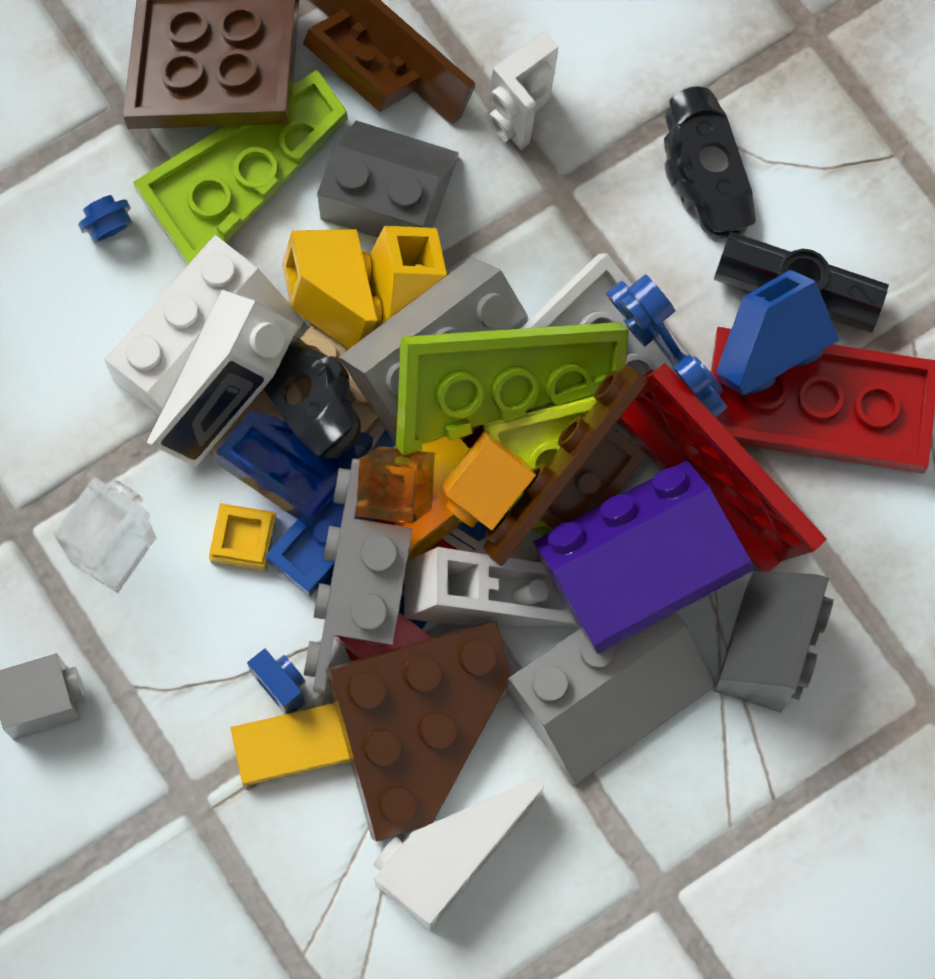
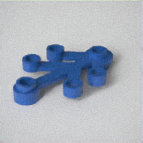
(644, 311)

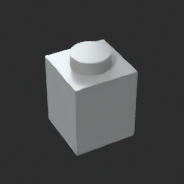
(39, 696)

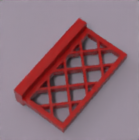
(678, 427)

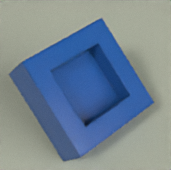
(279, 680)

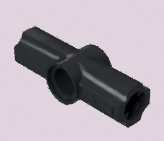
(847, 295)

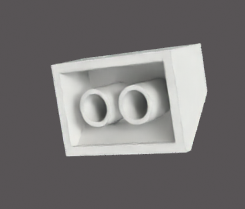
(161, 341)

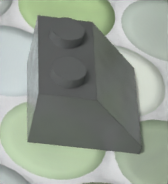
(384, 180)

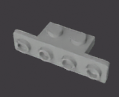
(364, 582)

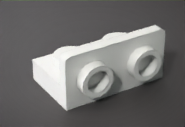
(521, 88)

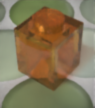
(395, 485)

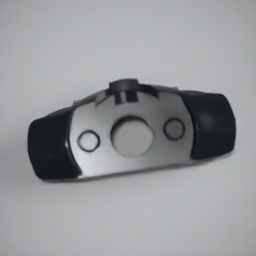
(719, 198)
(325, 417)

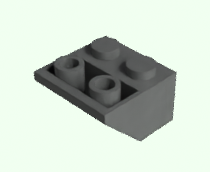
(772, 637)

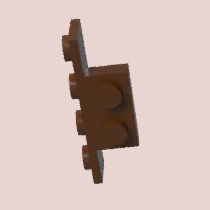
(386, 57)
(582, 474)

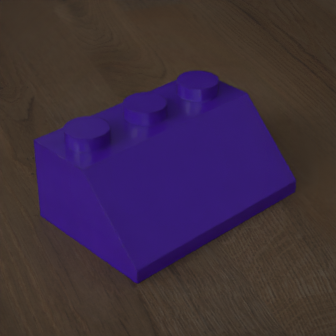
(642, 556)

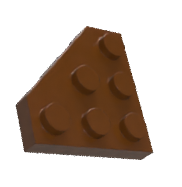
(415, 721)

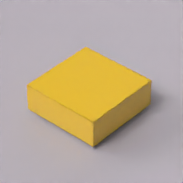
(242, 537)

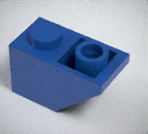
(774, 331)

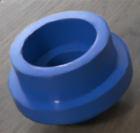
(105, 218)

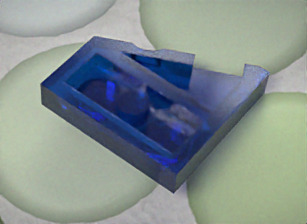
(281, 468)

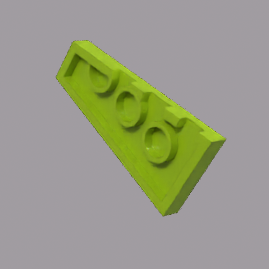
(238, 169)
(493, 375)

